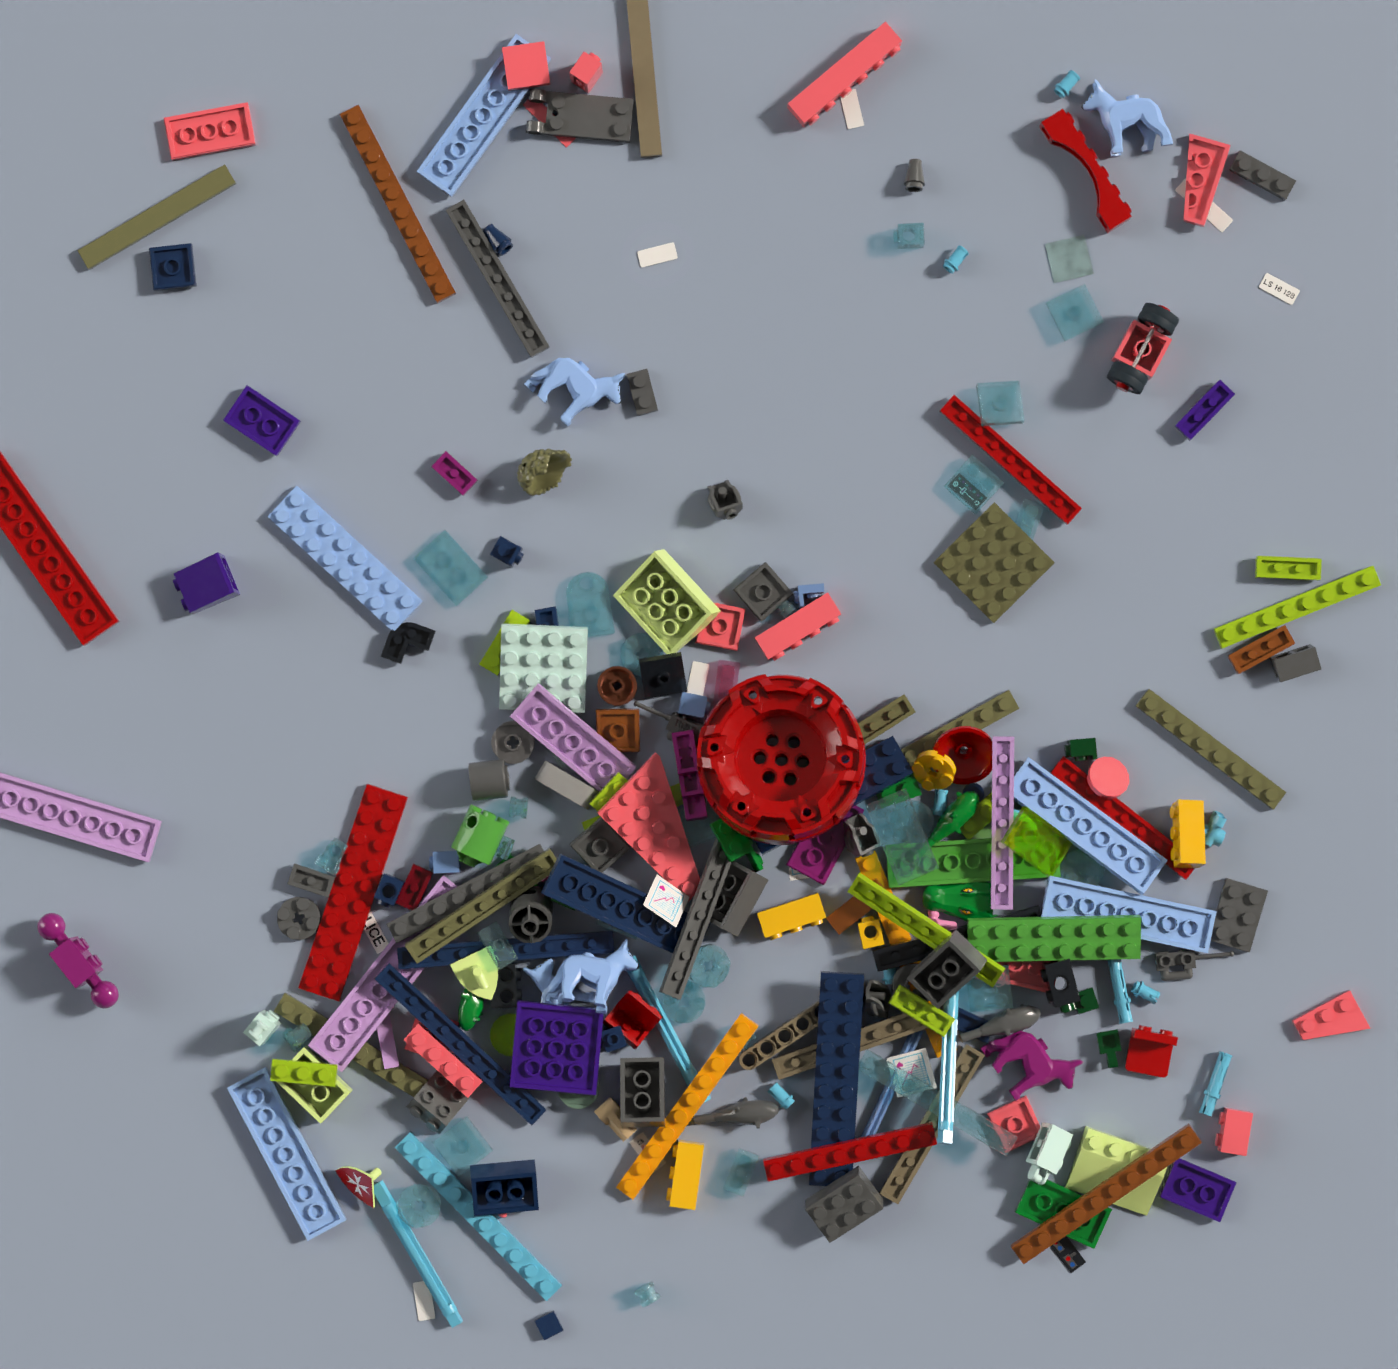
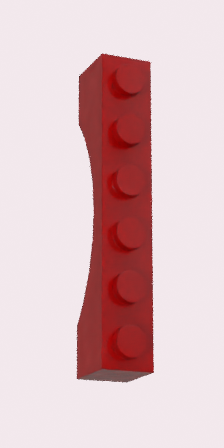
(1063, 134)

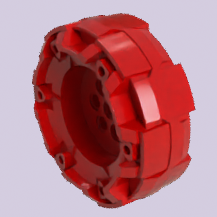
(787, 711)

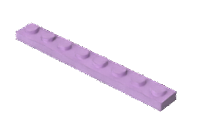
(1001, 821)

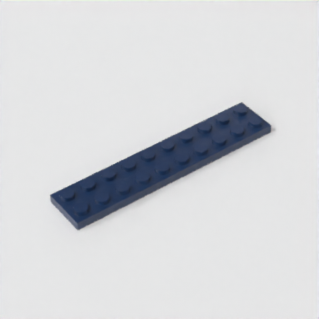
(836, 1066)

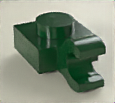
(1087, 1003)
(1109, 1043)

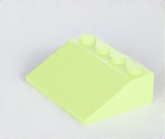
(666, 602)
(1104, 1155)

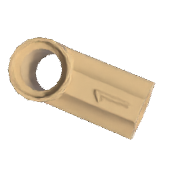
(610, 1115)

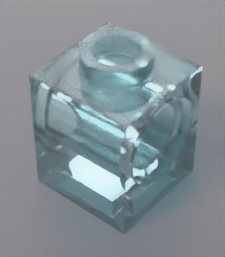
(918, 231)

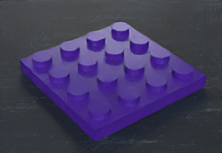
(556, 1048)

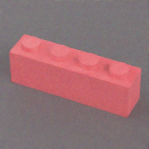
(798, 626)
(443, 1059)

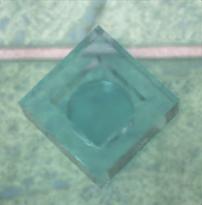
(505, 847)

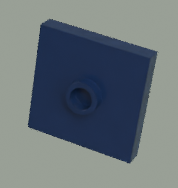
(172, 267)

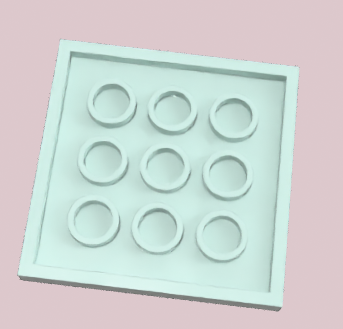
(543, 656)

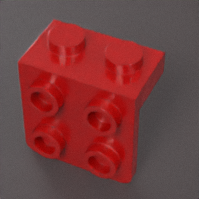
(634, 1017)
(1150, 1051)

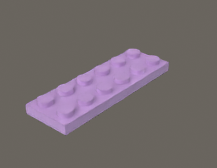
(571, 738)

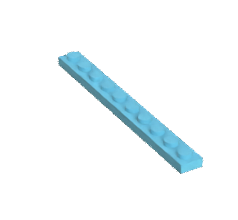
(486, 1225)

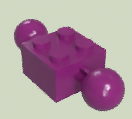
(76, 961)

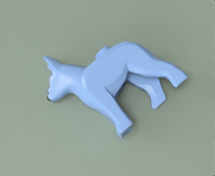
(1124, 114)
(580, 384)
(593, 972)
(543, 976)

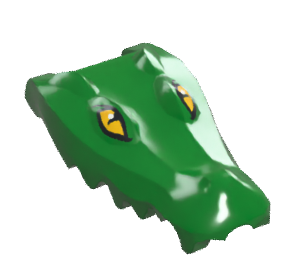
(960, 900)

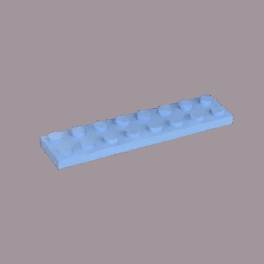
(473, 128)
(345, 558)
(1087, 826)
(1160, 919)
(286, 1154)

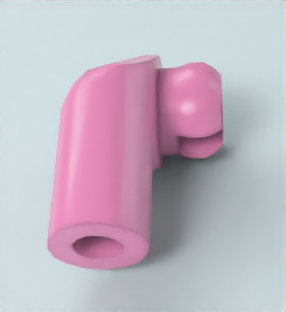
(933, 915)

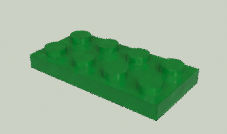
(1046, 1200)

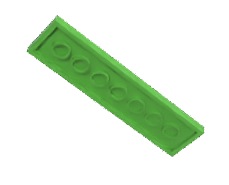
(966, 863)
(1057, 937)

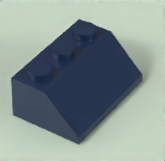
(504, 1187)

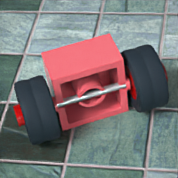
(1142, 348)

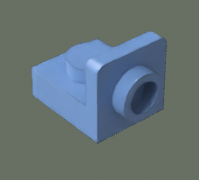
(811, 591)

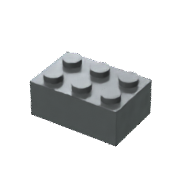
(947, 969)
(642, 1092)
(844, 1204)

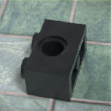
(1069, 992)

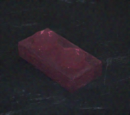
(726, 678)

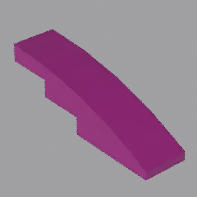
(690, 785)

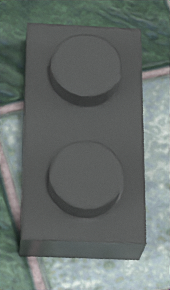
(642, 392)
(311, 880)

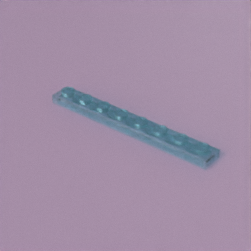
(928, 1098)

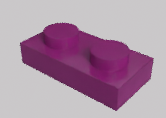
(454, 473)

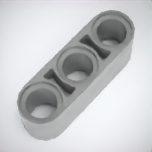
(566, 784)

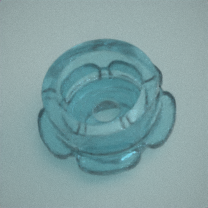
(786, 609)

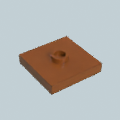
(620, 728)

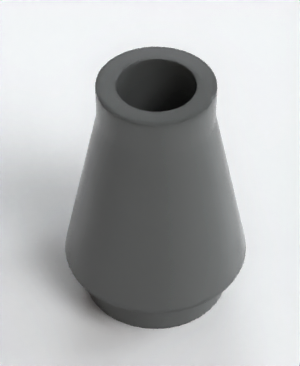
(914, 177)

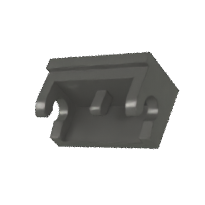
(1295, 663)

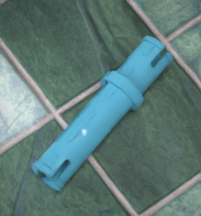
(1120, 991)
(1215, 1084)

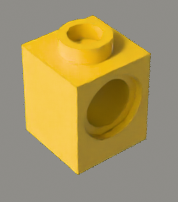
(875, 941)

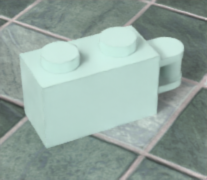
(263, 1027)
(1048, 1152)

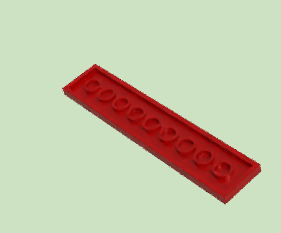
(51, 559)
(353, 892)

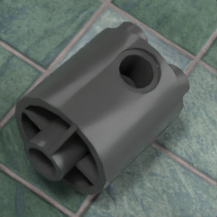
(531, 915)

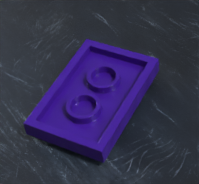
(261, 420)
(1198, 1189)

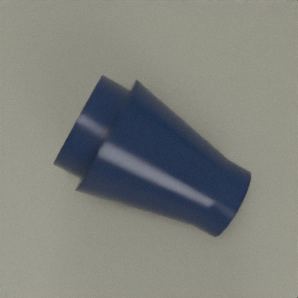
(499, 241)

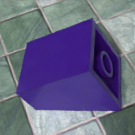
(205, 583)

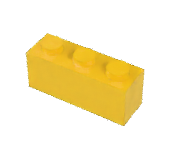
(1188, 833)
(791, 916)
(685, 1174)

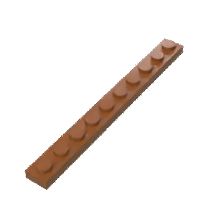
(397, 203)
(1106, 1193)

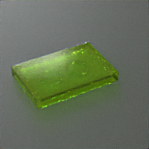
(1036, 841)

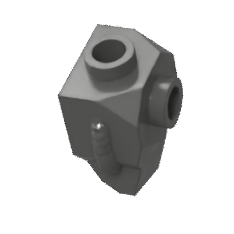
(724, 500)
(860, 835)
(875, 996)

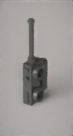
(676, 722)
(1184, 958)

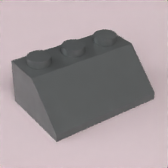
(737, 898)

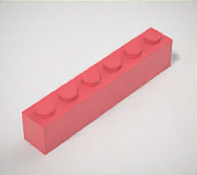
(844, 74)

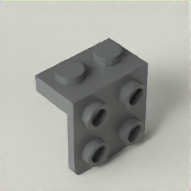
(437, 1102)

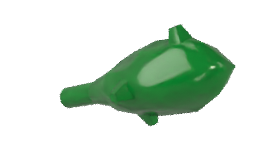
(955, 816)
(469, 1010)

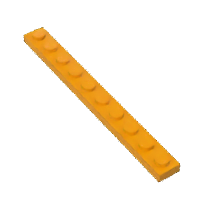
(871, 868)
(687, 1106)

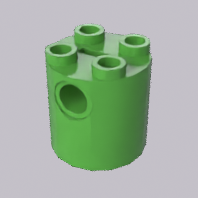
(479, 836)

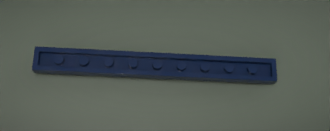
(550, 946)
(459, 1043)

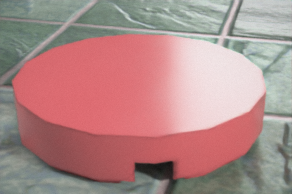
(1108, 777)

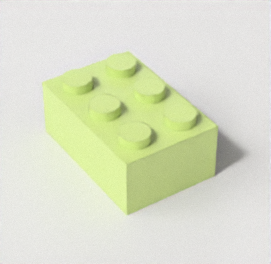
(316, 1099)

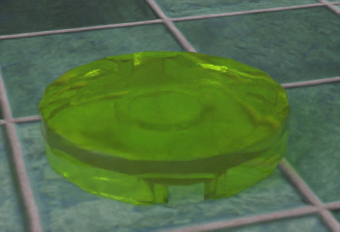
(503, 1033)

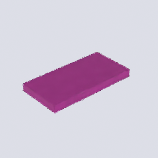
(819, 855)

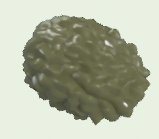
(542, 470)

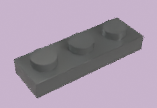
(1262, 175)

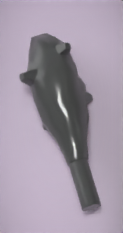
(1005, 1023)
(743, 1112)

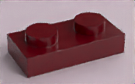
(414, 887)

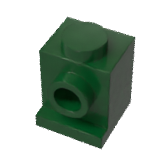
(1081, 749)

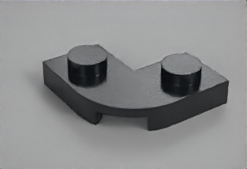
(406, 634)

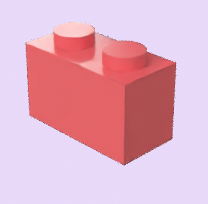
(586, 71)
(1234, 1131)

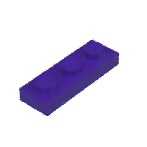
(1204, 410)

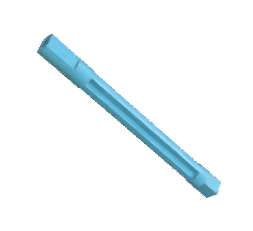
(664, 1026)
(947, 1075)
(417, 1255)

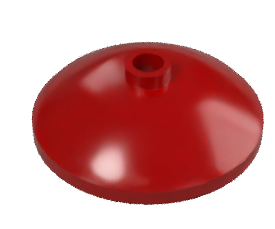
(973, 762)

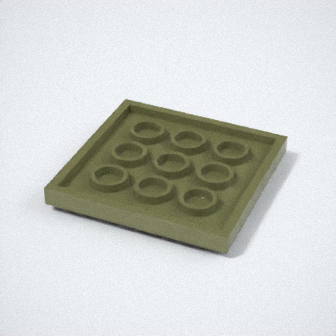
(994, 562)

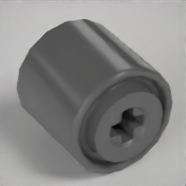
(489, 780)

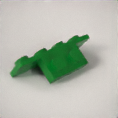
(735, 844)

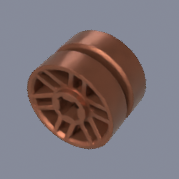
(609, 678)

